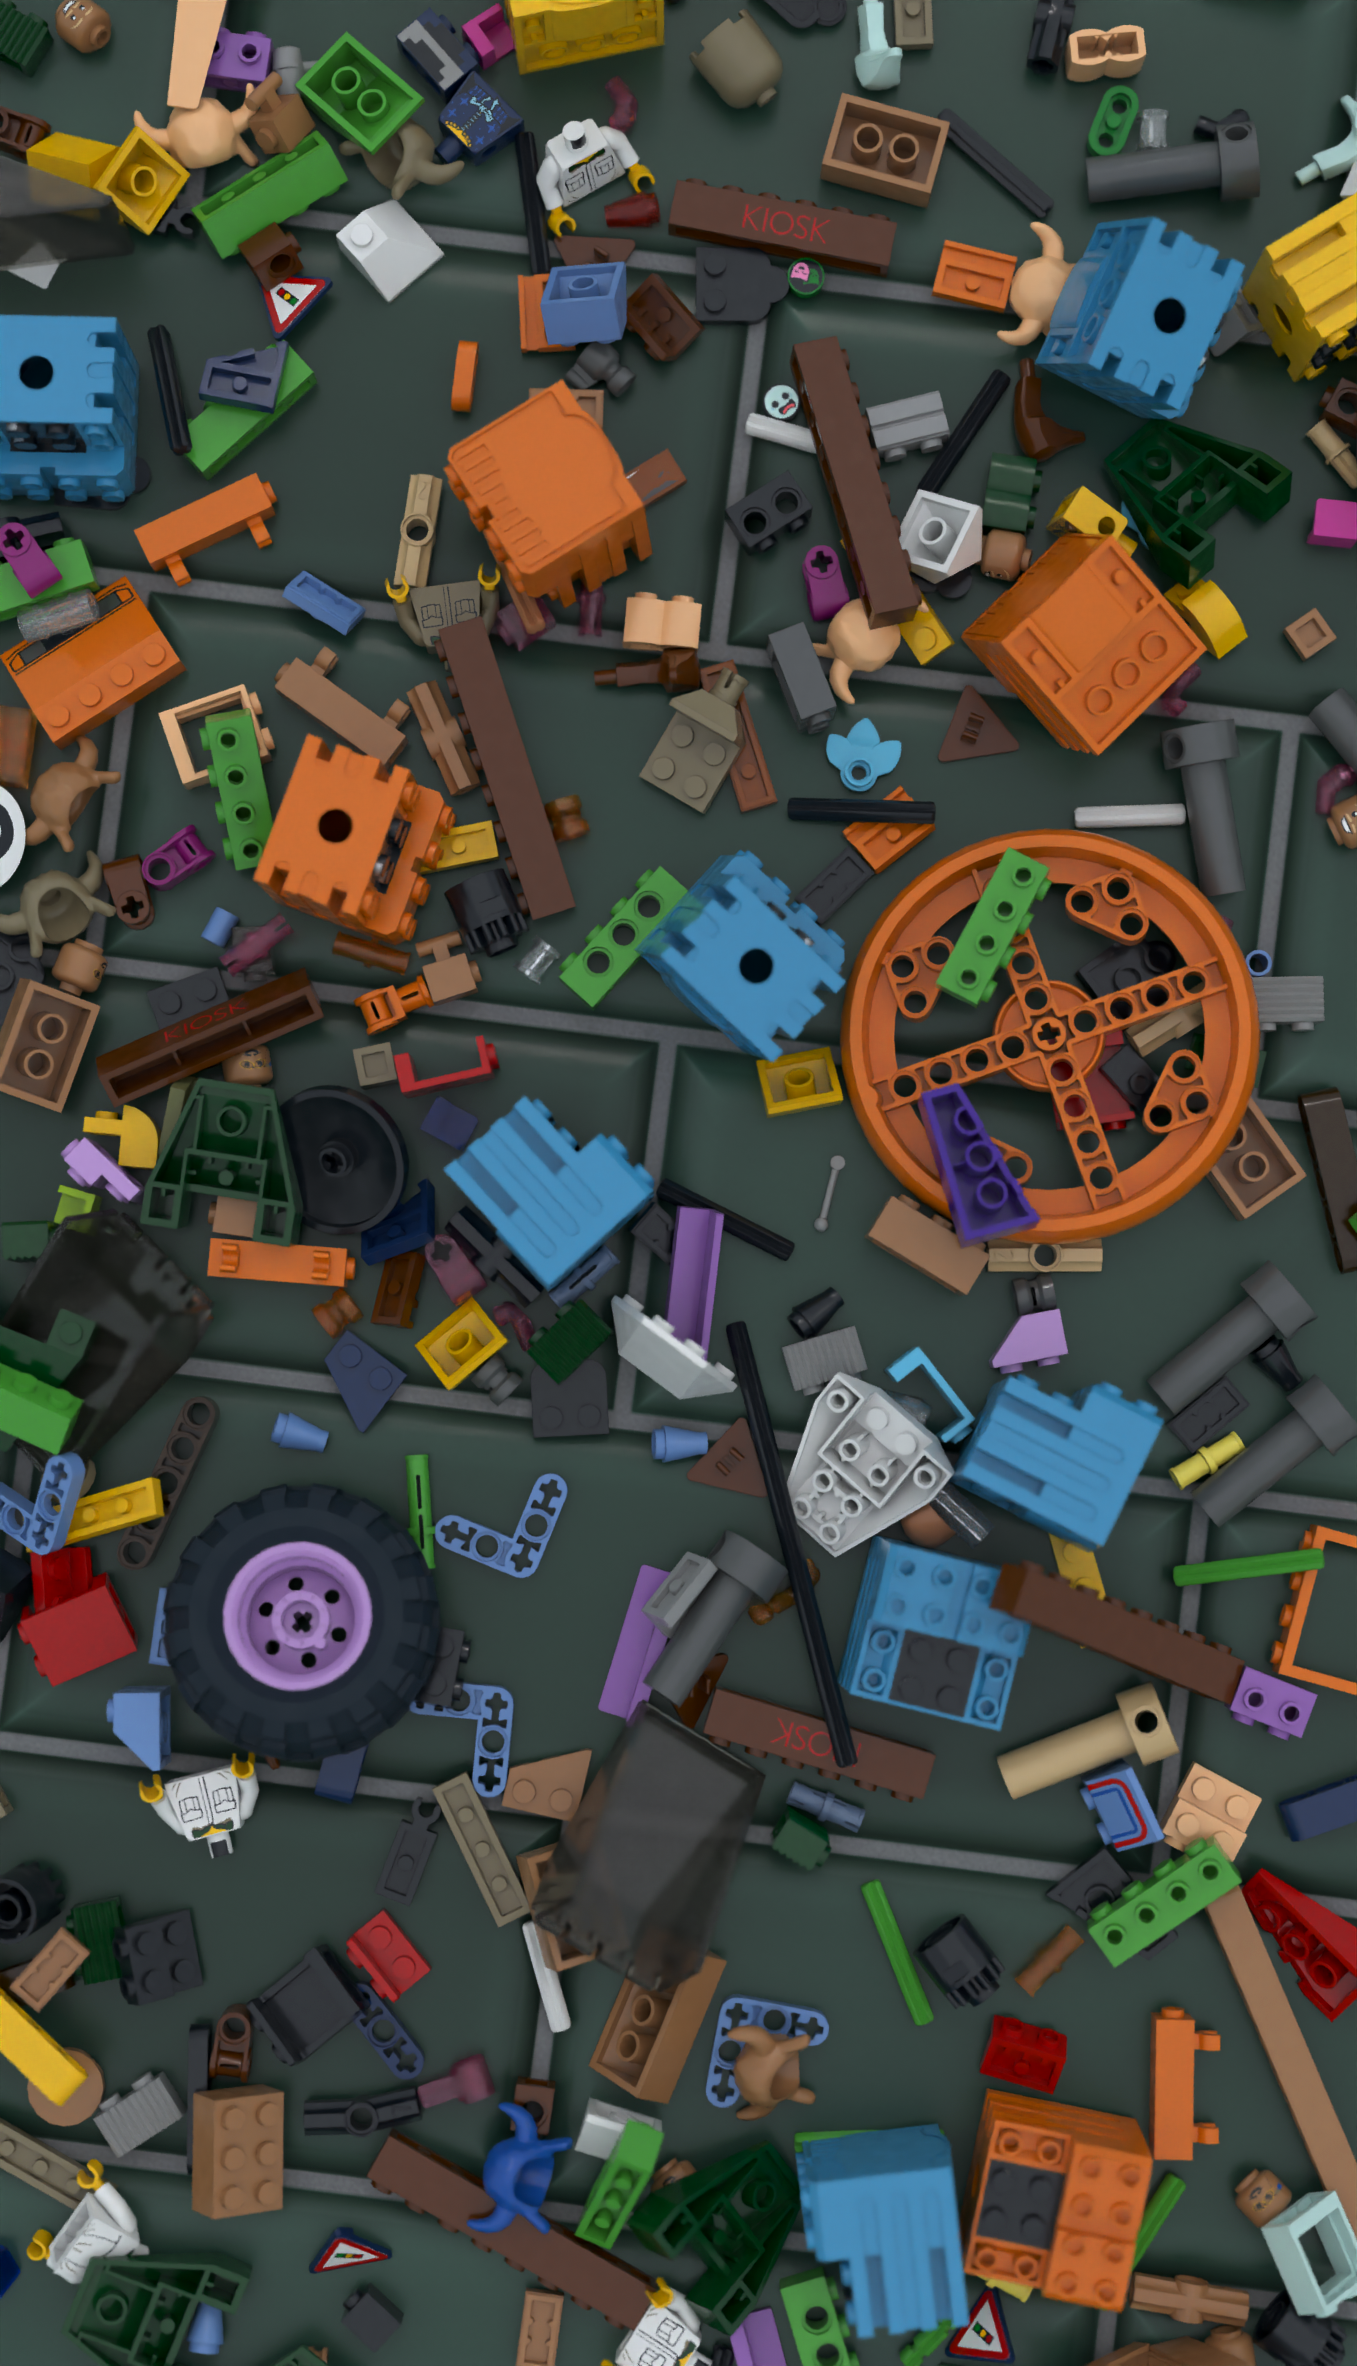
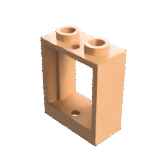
(174, 717)

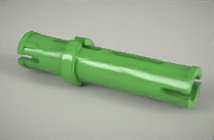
(416, 1466)

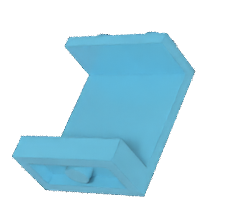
(912, 1359)

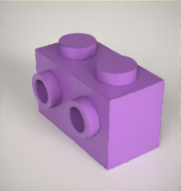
(239, 60)
(1271, 1702)

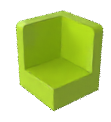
(76, 1202)

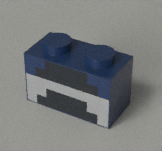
(437, 53)

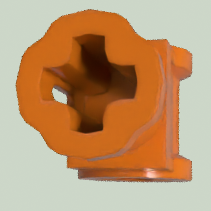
(391, 1005)

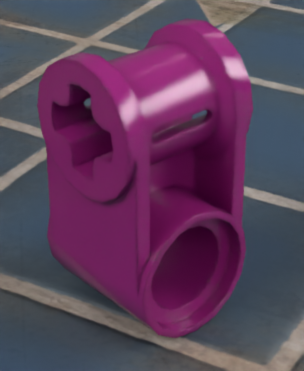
(30, 562)
(825, 590)
(179, 858)

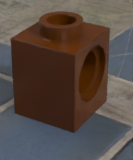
(272, 256)
(1335, 417)
(539, 2091)

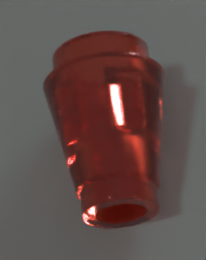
(634, 211)

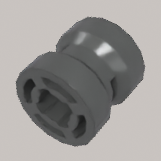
(1042, 1292)
(497, 1379)

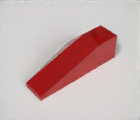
(1310, 1938)

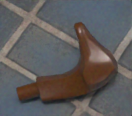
(1036, 433)
(676, 670)

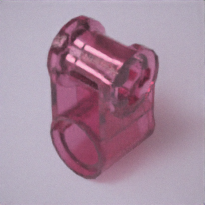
(458, 1274)

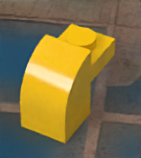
(1209, 615)
(138, 1135)

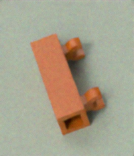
(207, 523)
(280, 1263)
(1173, 2085)

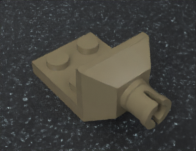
(699, 743)

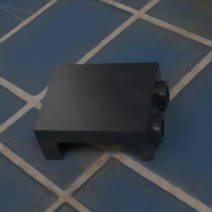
(308, 2006)

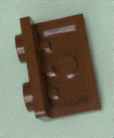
(661, 320)

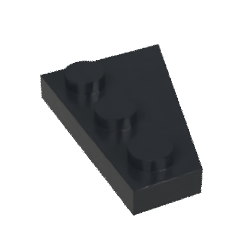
(1096, 1881)

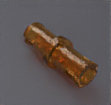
(371, 953)
(1049, 1960)

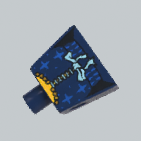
(476, 123)

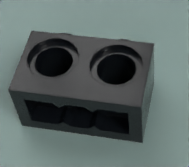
(762, 506)

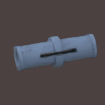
(603, 1259)
(825, 1806)

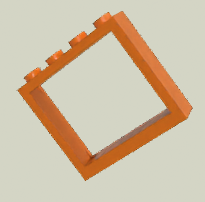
(1294, 1613)

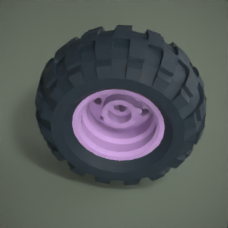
(248, 1559)

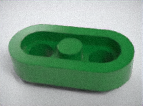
(1112, 124)

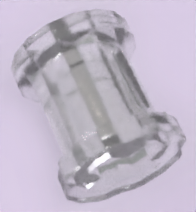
(1152, 129)
(537, 960)

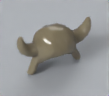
(405, 160)
(57, 906)

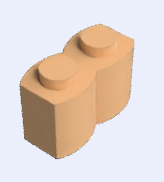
(1109, 53)
(661, 624)

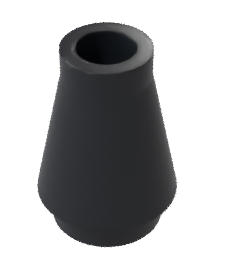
(813, 1314)
(1277, 1363)

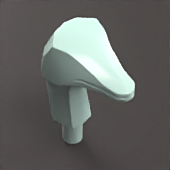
(877, 64)
(1336, 159)

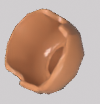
(926, 1527)

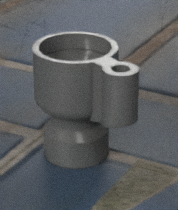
(600, 363)

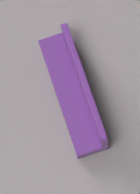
(693, 1274)
(636, 1650)
(758, 2340)

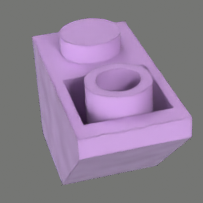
(1031, 1338)

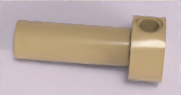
(1091, 1744)

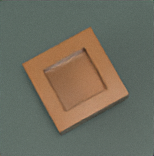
(1309, 634)

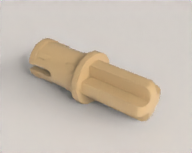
(1335, 451)

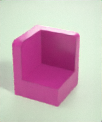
(489, 36)
(1334, 523)

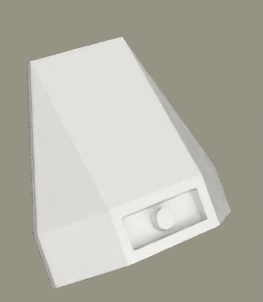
(663, 1357)
(862, 1465)

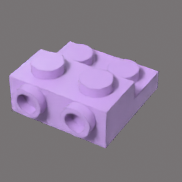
(97, 1168)

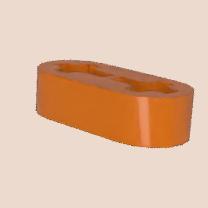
(465, 376)

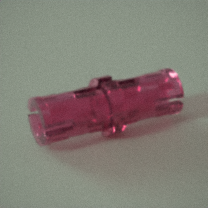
(590, 610)
(256, 944)

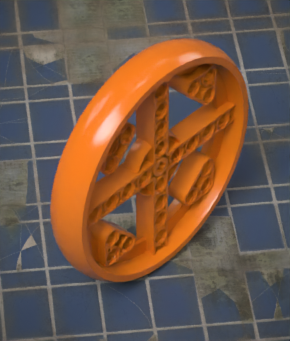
(1155, 894)

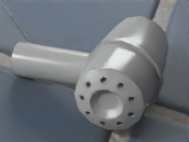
(289, 65)

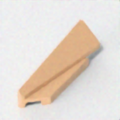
(193, 48)

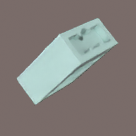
(1339, 2241)

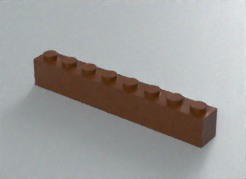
(854, 482)
(506, 767)
(1115, 1632)
(558, 2258)

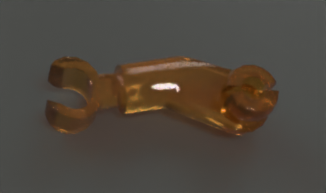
(780, 1602)

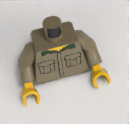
(444, 606)

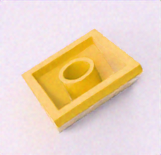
(72, 158)
(142, 180)
(799, 1082)
(461, 1344)

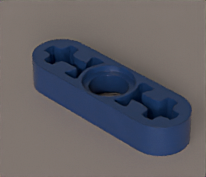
(408, 2046)

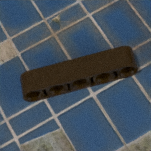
(1334, 1168)
(182, 1468)

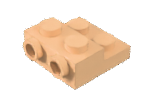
(1209, 1807)

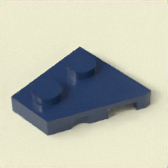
(245, 379)
(403, 1228)
(363, 1378)

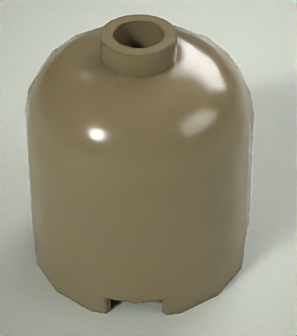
(740, 62)

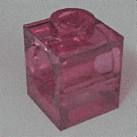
(513, 630)

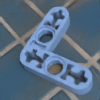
(42, 1514)
(508, 1545)
(478, 1710)
(756, 2010)

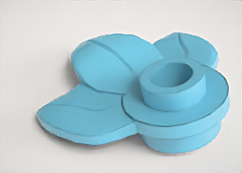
(863, 751)

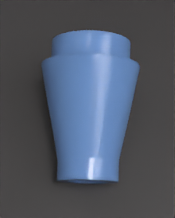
(296, 1433)
(677, 1443)
(206, 2330)

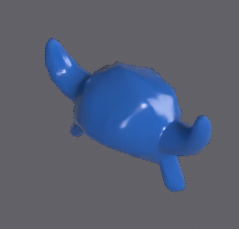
(519, 2174)

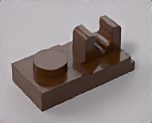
(398, 1290)

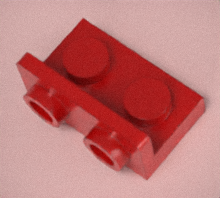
(60, 1575)
(387, 1956)
(1024, 2054)

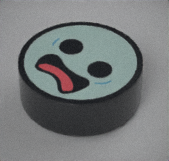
(781, 402)

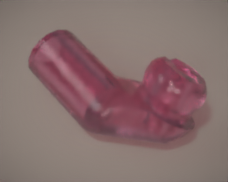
(626, 104)
(1171, 699)
(1329, 784)
(520, 1322)

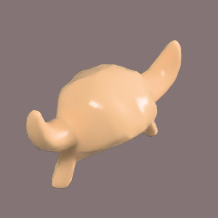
(204, 134)
(1037, 288)
(856, 646)

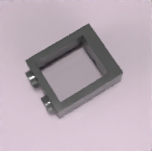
(801, 678)

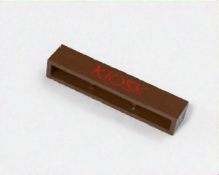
(782, 227)
(209, 1037)
(805, 1740)

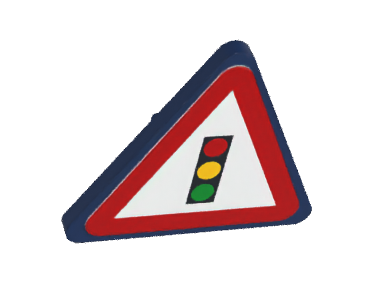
(292, 301)
(347, 2250)
(986, 2335)

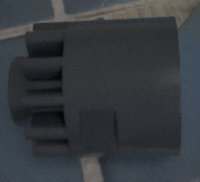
(487, 913)
(27, 1901)
(960, 1962)
(1298, 2338)

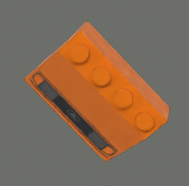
(94, 670)

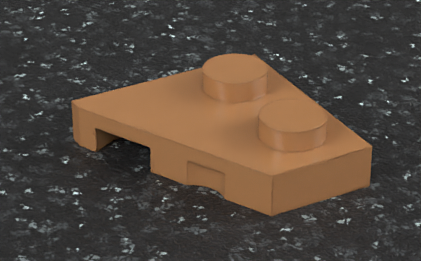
(549, 1785)

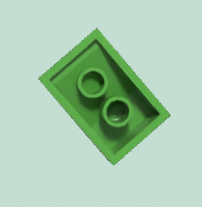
(358, 94)

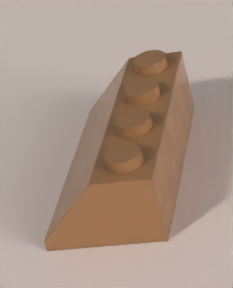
(654, 2032)

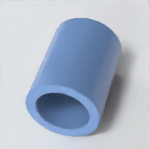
(219, 927)
(1264, 958)

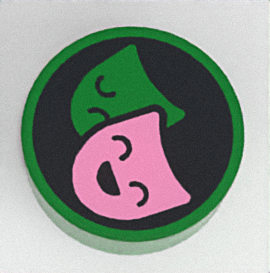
(805, 277)

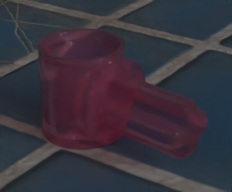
(467, 2080)

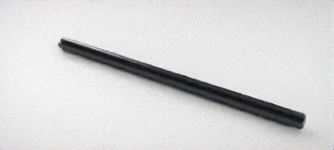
(791, 1545)

